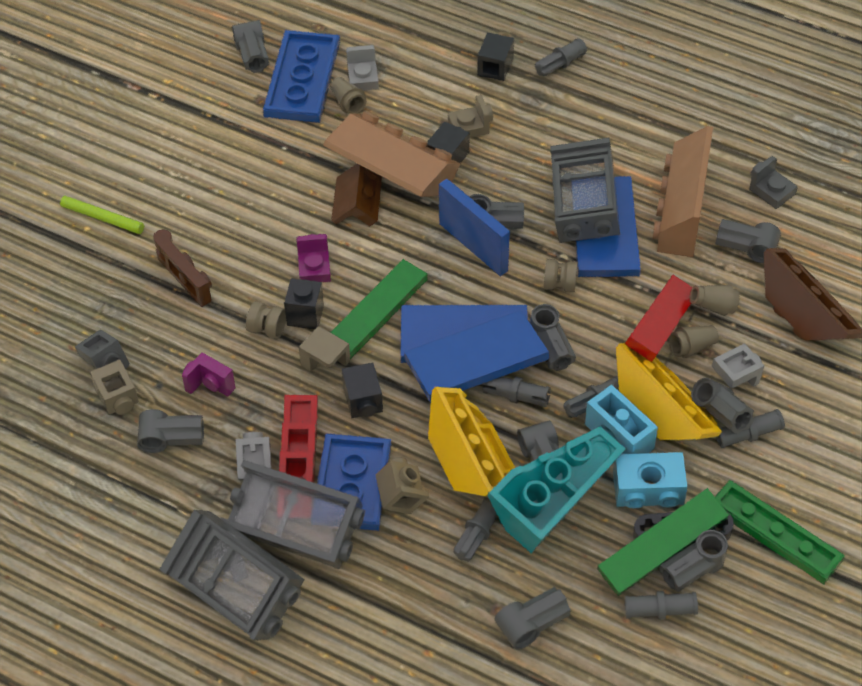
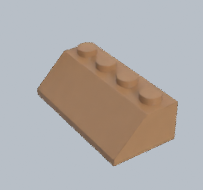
(392, 154)
(684, 194)

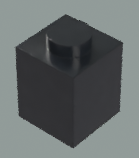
(495, 56)
(451, 139)
(304, 303)
(362, 390)

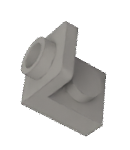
(362, 67)
(739, 366)
(253, 449)

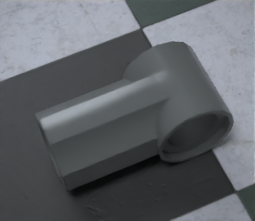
(250, 42)
(507, 213)
(748, 238)
(552, 336)
(722, 404)
(159, 430)
(537, 439)
(694, 562)
(525, 621)

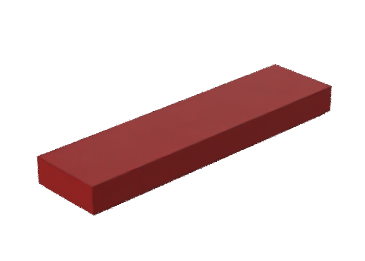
(660, 319)

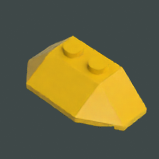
(662, 397)
(466, 443)

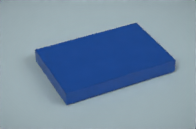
(474, 227)
(351, 467)

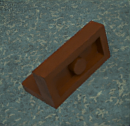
(357, 195)

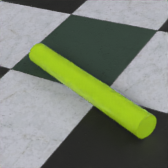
(102, 214)

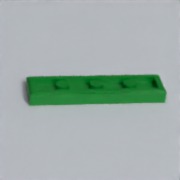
(380, 305)
(779, 533)
(662, 542)

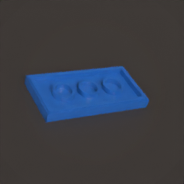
(301, 76)
(617, 253)
(432, 322)
(477, 354)

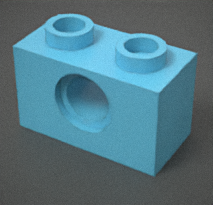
(622, 421)
(663, 469)

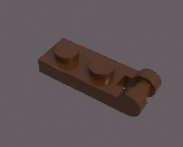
(182, 268)

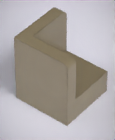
(324, 349)

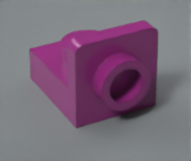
(313, 258)
(210, 372)

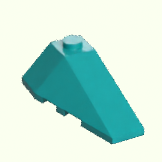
(541, 493)

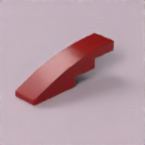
(299, 436)

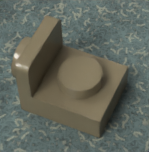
(474, 119)

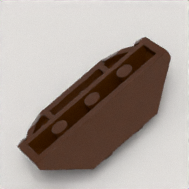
(804, 300)

